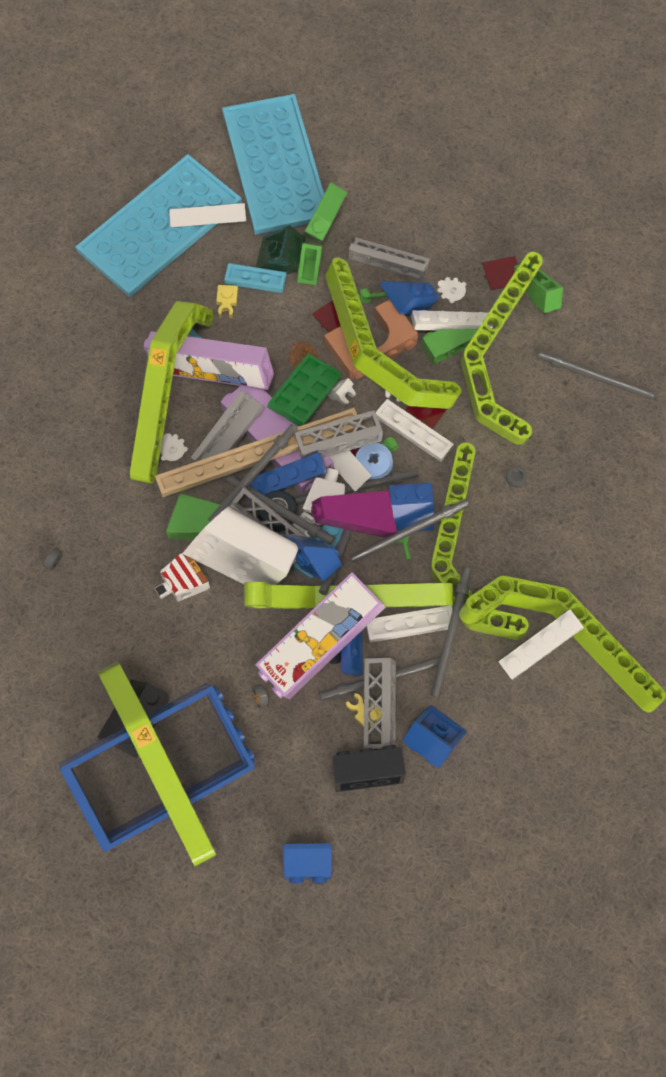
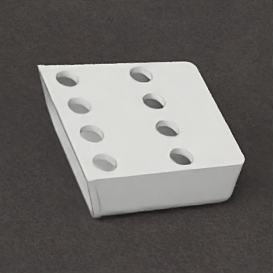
(243, 549)

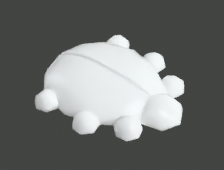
(452, 289)
(172, 448)

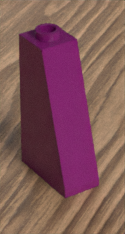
(358, 512)

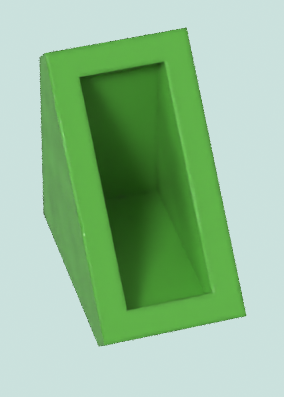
(310, 263)

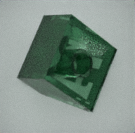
(281, 250)

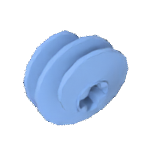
(377, 452)

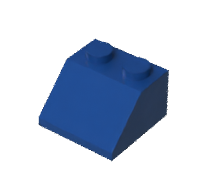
(410, 295)
(411, 504)
(315, 557)
(434, 736)
(307, 862)

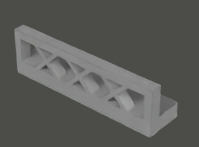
(389, 259)
(230, 427)
(345, 441)
(263, 506)
(388, 699)

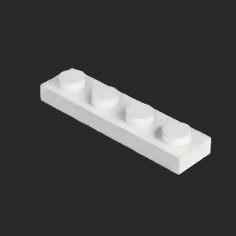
(447, 320)
(414, 430)
(409, 624)
(541, 644)

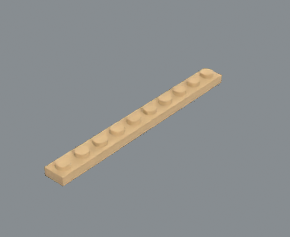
(240, 458)

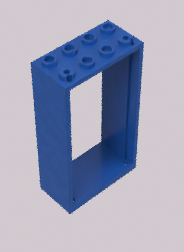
(194, 793)

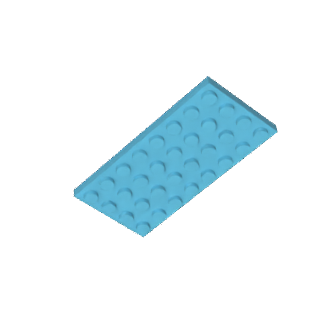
(274, 162)
(139, 237)

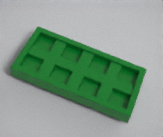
(304, 390)

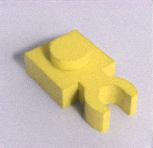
(226, 298)
(375, 714)

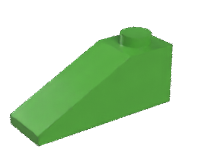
(325, 213)
(544, 291)
(446, 343)

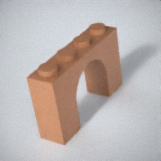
(397, 327)

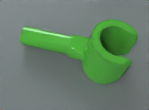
(366, 296)
(391, 444)
(405, 547)

